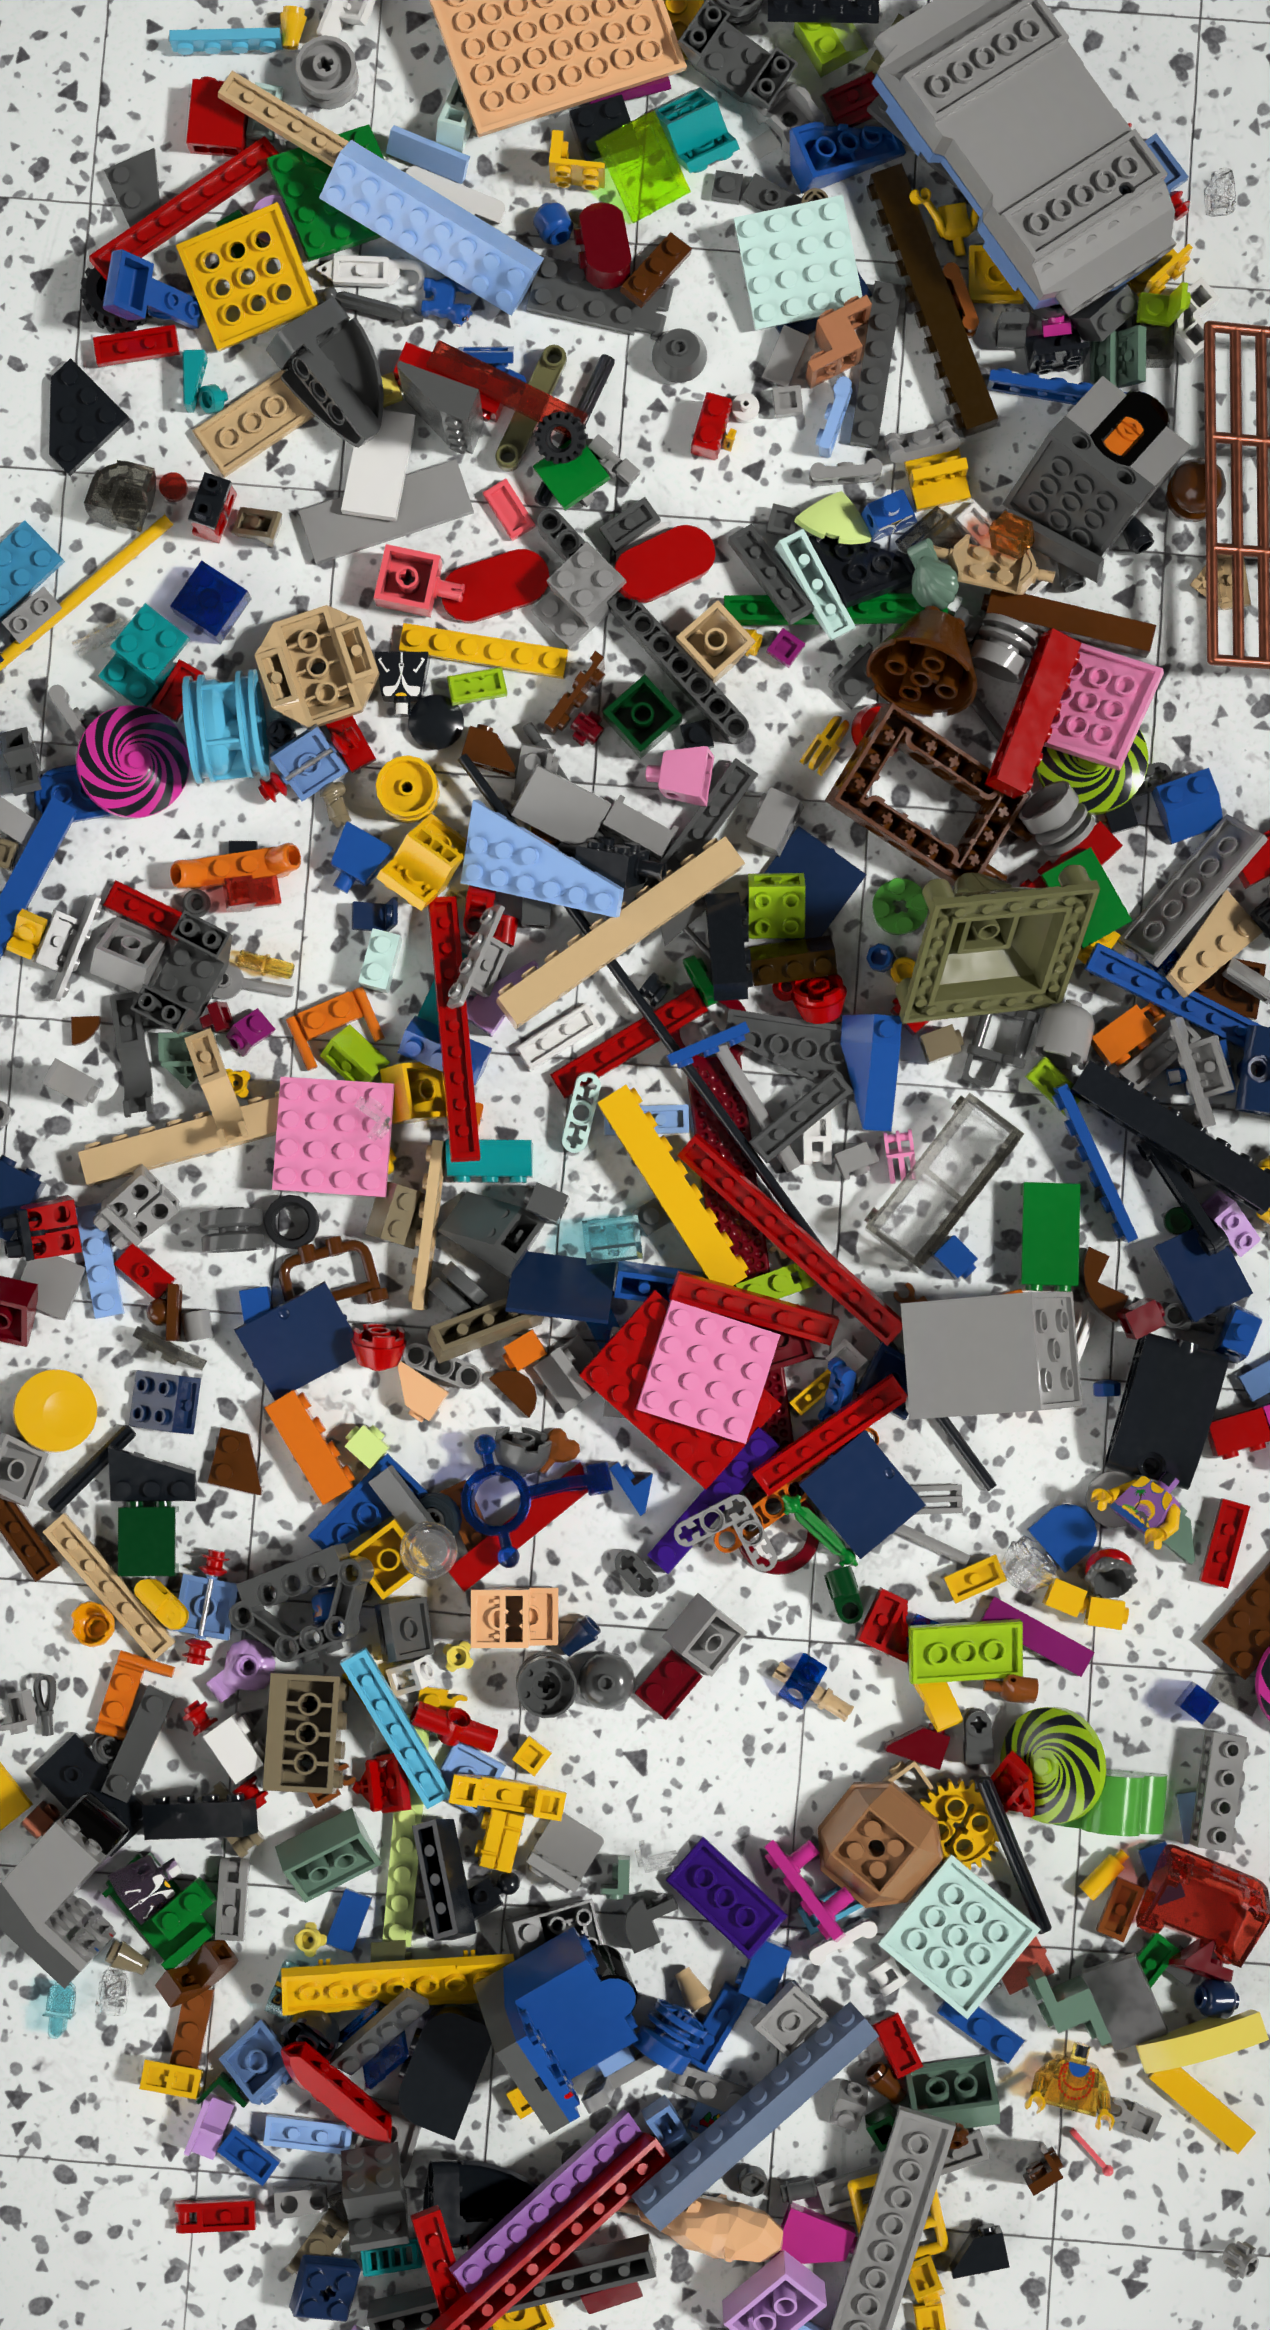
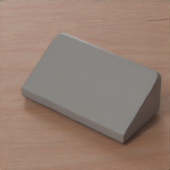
(1248, 980)

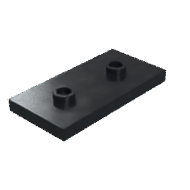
(76, 1771)

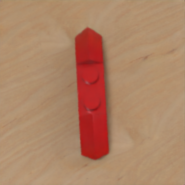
(337, 2092)

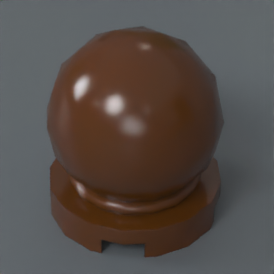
(1187, 490)

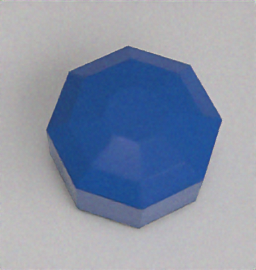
(881, 958)
(1106, 1388)

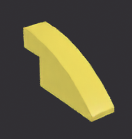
(1202, 2041)

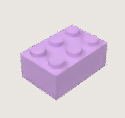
(775, 2297)

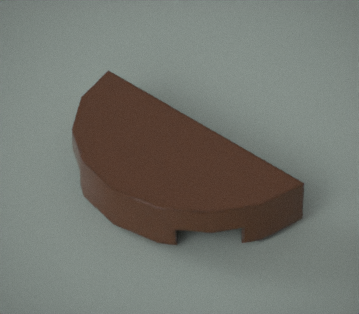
(517, 1389)

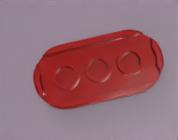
(665, 563)
(498, 585)

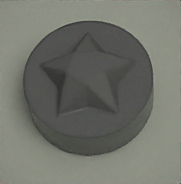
(752, 2181)

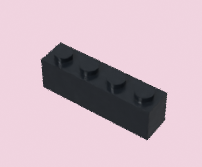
(726, 946)
(200, 1818)
(444, 1879)

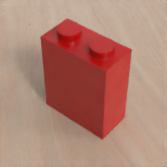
(212, 123)

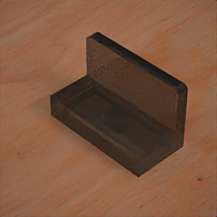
(937, 526)

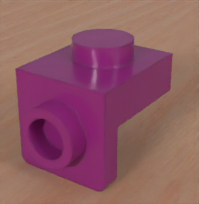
(249, 1032)

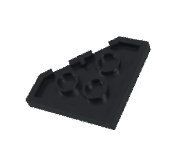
(79, 417)
(862, 569)

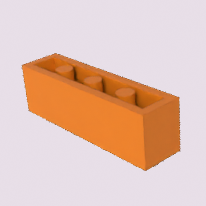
(309, 1446)

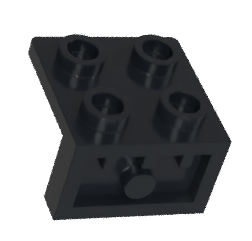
(1055, 352)

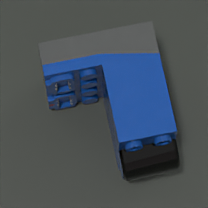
(558, 2018)

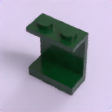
(147, 1539)

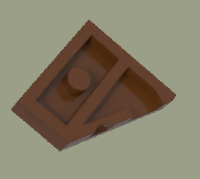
(235, 1463)

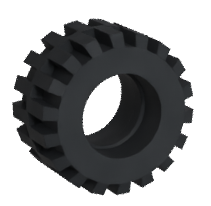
(92, 296)

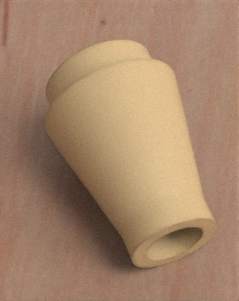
(692, 1990)

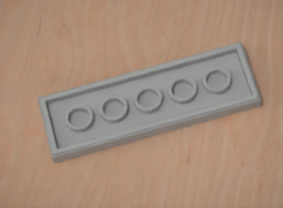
(426, 501)
(1192, 890)

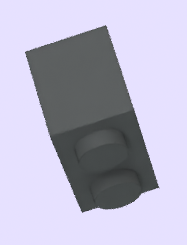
(1105, 314)
(546, 1202)

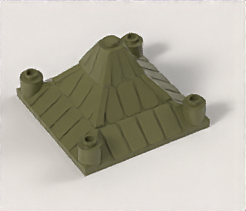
(996, 946)

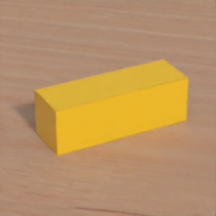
(811, 1393)

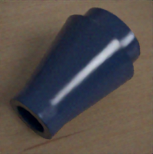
(580, 1635)

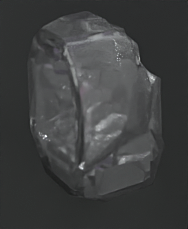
(1220, 193)
(112, 1992)

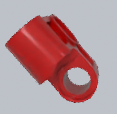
(477, 902)

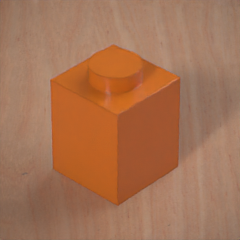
(524, 1351)

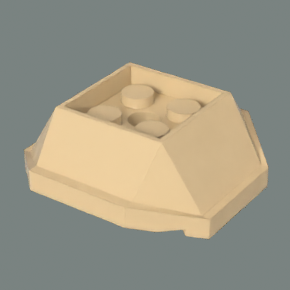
(314, 638)

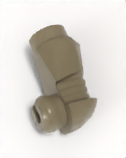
(336, 808)

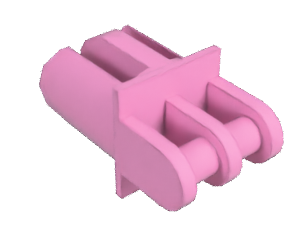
(899, 1153)

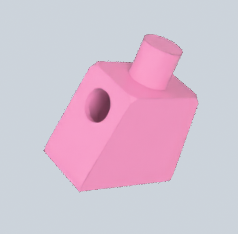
(684, 774)

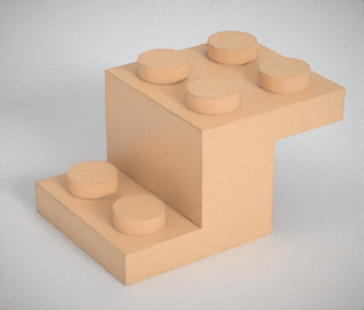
(514, 1617)

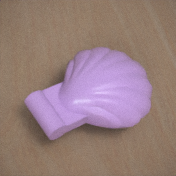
(237, 1675)

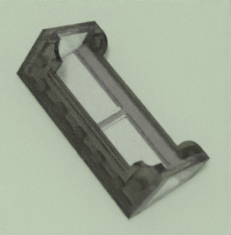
(943, 1182)

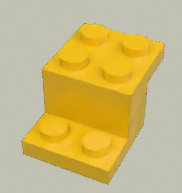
(424, 862)

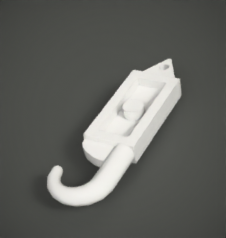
(370, 271)

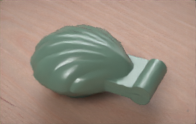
(933, 580)

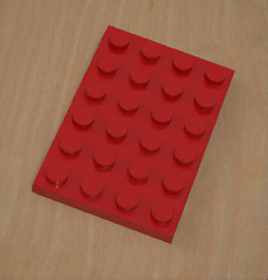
(619, 1377)

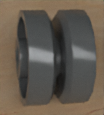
(232, 1230)

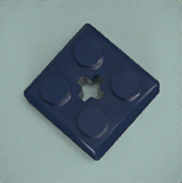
(315, 2275)

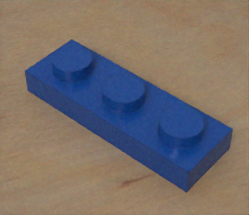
(708, 1045)
(985, 2030)

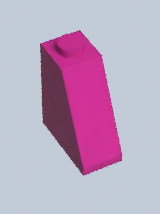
(815, 2236)

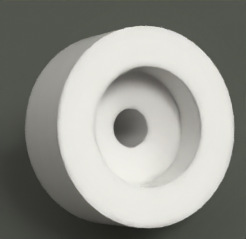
(745, 408)

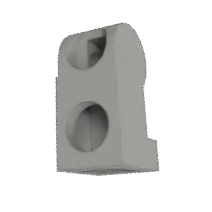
(300, 2200)

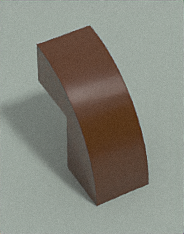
(1101, 1297)
(202, 1972)

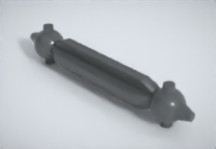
(371, 306)

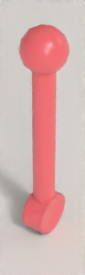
(1107, 2170)

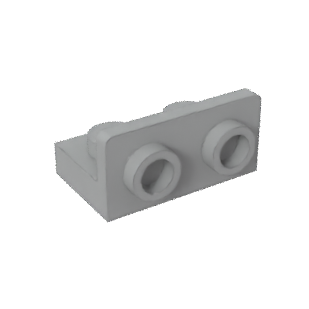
(529, 758)

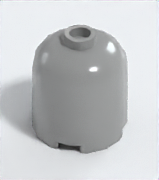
(1064, 1035)

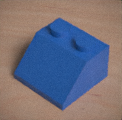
(1188, 805)

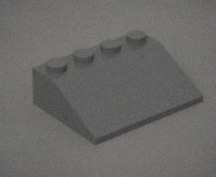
(445, 405)

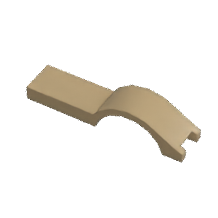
(216, 1086)

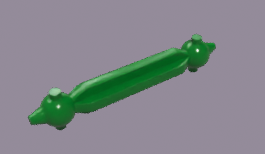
(819, 1530)

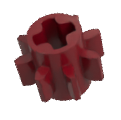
(587, 728)

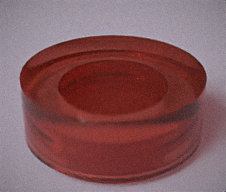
(173, 487)

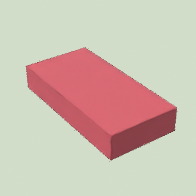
(509, 509)

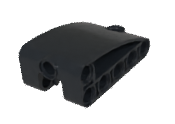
(1166, 1408)

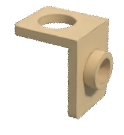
(901, 1768)

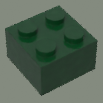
(642, 716)

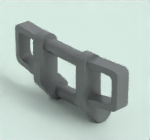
(1016, 1060)

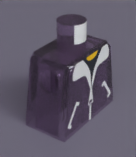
(145, 1886)

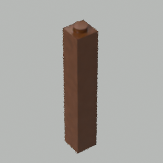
(1074, 621)

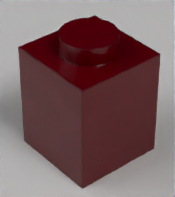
(1141, 1318)

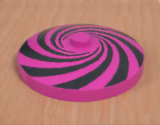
(132, 761)

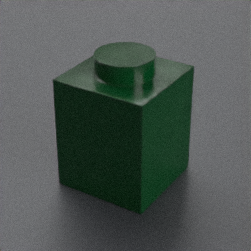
(880, 2124)

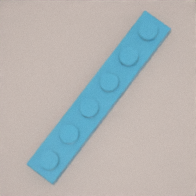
(396, 1727)

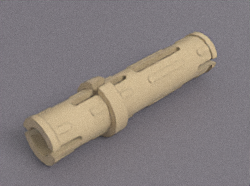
(821, 1696)

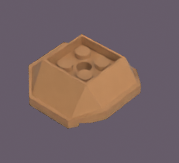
(897, 1820)

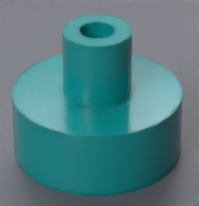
(212, 398)

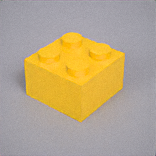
(384, 1554)

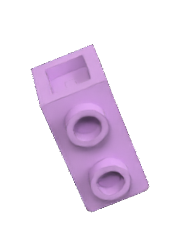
(1228, 1215)

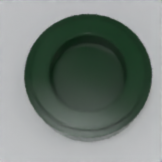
(1176, 1221)

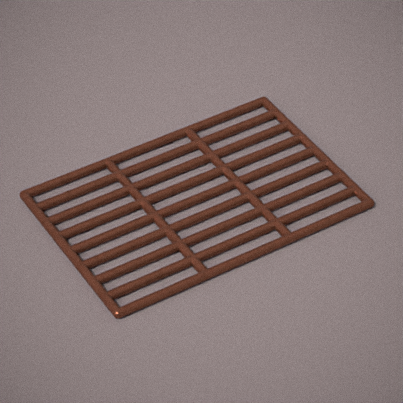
(1237, 440)

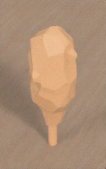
(722, 2229)

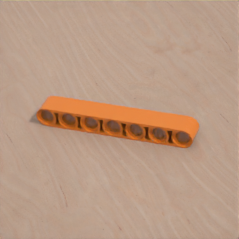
(766, 1518)

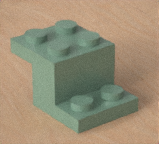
(1067, 2004)

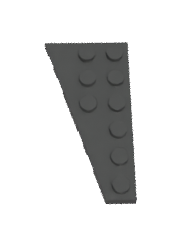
(794, 1044)

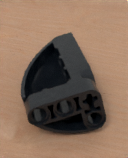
(473, 2196)

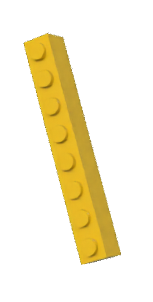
(671, 1188)

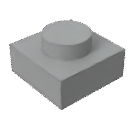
(787, 401)

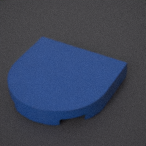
(1065, 1534)

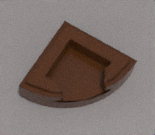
(84, 1028)

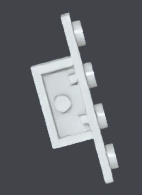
(341, 12)

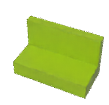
(353, 1056)

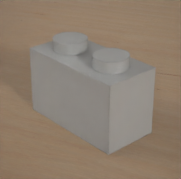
(774, 821)

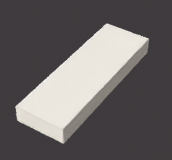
(558, 1037)

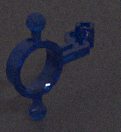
(595, 1479)

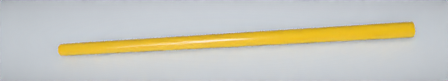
(90, 586)

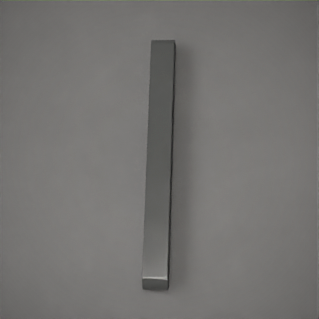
(655, 634)

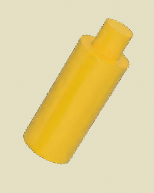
(1104, 1874)

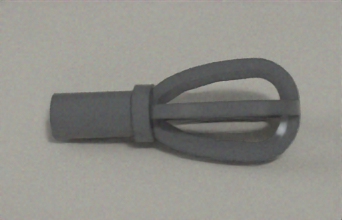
(45, 1713)

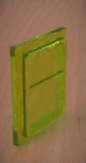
(643, 166)

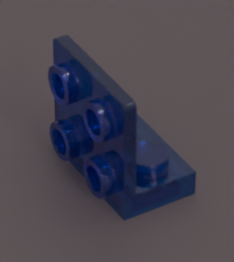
(388, 2058)

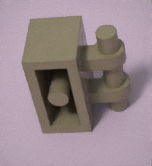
(396, 1216)

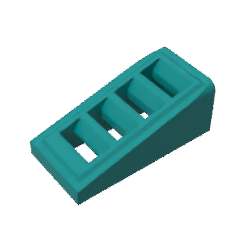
(193, 372)
(392, 2266)

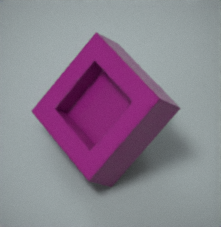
(785, 648)

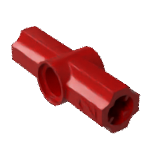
(453, 1726)

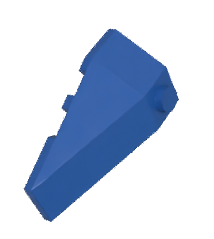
(834, 153)
(872, 1062)

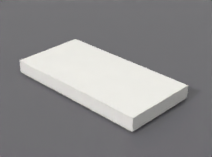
(380, 469)

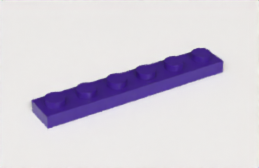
(731, 1481)

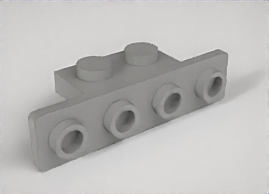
(63, 943)
(483, 962)
(1204, 1068)

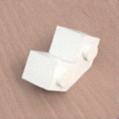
(1190, 326)

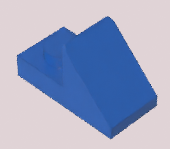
(636, 1493)

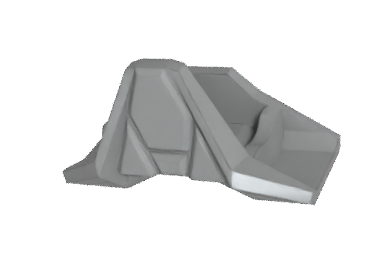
(789, 100)

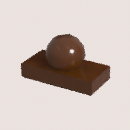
(168, 1312)

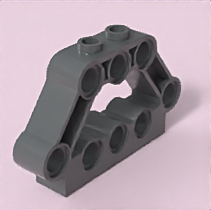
(344, 1608)

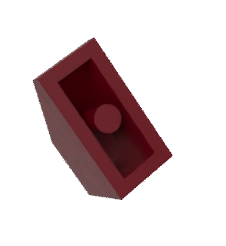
(921, 1745)

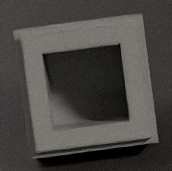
(197, 1325)

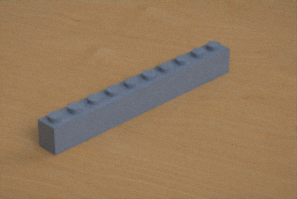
(754, 2116)

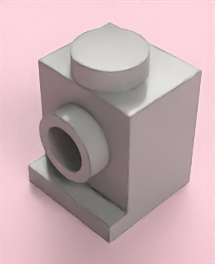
(856, 1160)

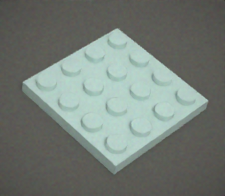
(797, 261)
(958, 1936)

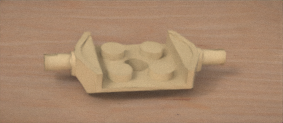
(1011, 574)

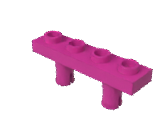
(811, 1903)

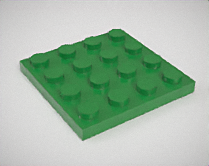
(300, 182)

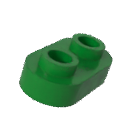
(697, 972)

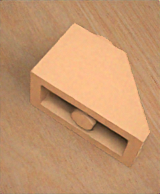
(420, 1393)

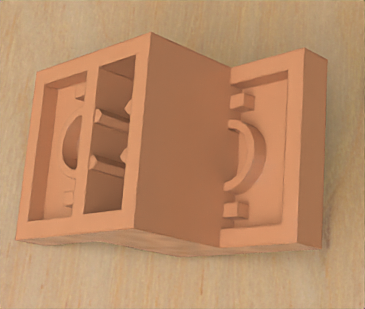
(838, 340)

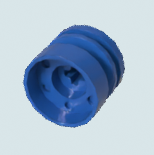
(672, 2032)

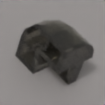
(121, 495)

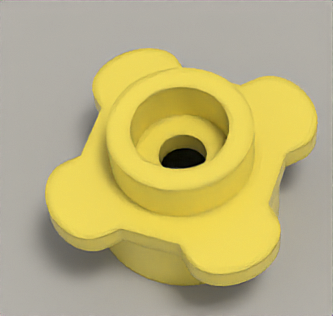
(454, 1663)
(303, 1943)

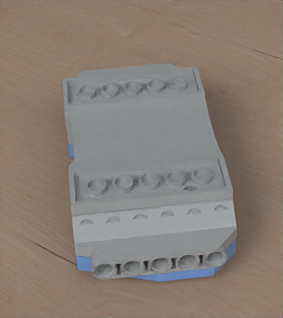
(1031, 142)

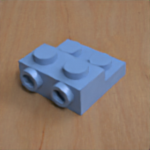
(257, 2064)

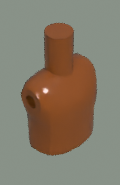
(1014, 1688)

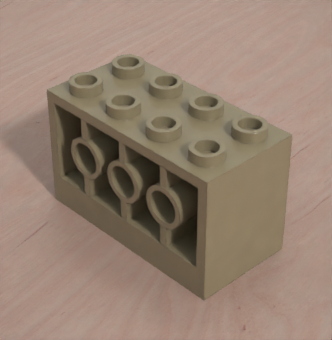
(285, 1733)

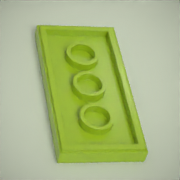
(965, 1651)

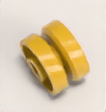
(414, 774)

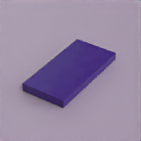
(726, 1898)

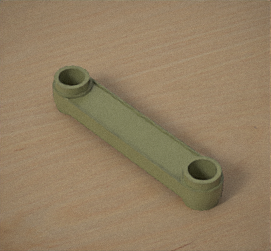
(521, 427)

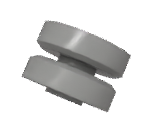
(327, 72)

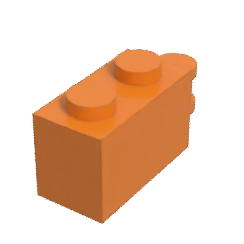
(1126, 1033)

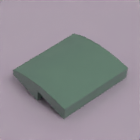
(1120, 357)

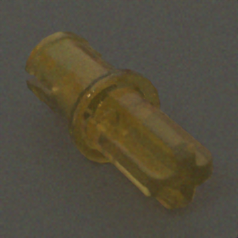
(265, 964)

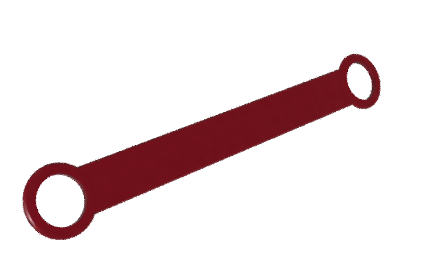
(747, 1243)

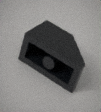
(981, 2252)

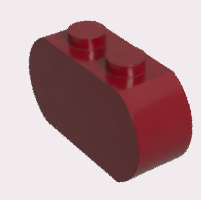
(603, 245)

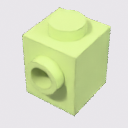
(367, 1444)

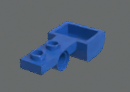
(133, 290)

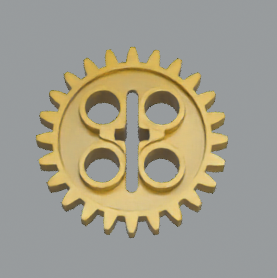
(981, 1837)

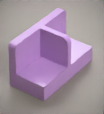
(210, 2126)

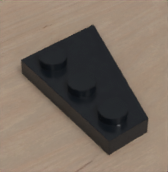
(147, 1479)

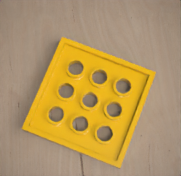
(204, 280)

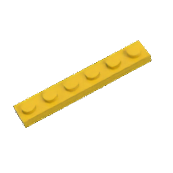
(484, 650)

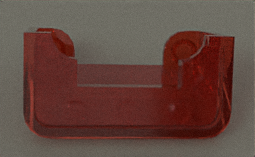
(1206, 1903)

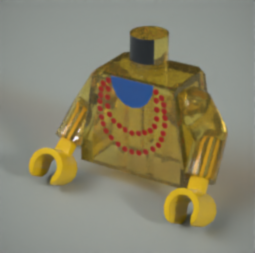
(1073, 2086)

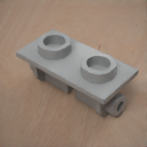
(31, 615)

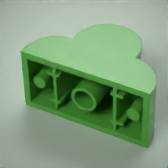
(1127, 1806)

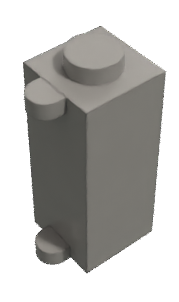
(638, 828)

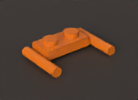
(330, 1016)
(123, 1692)

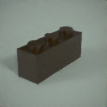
(793, 960)

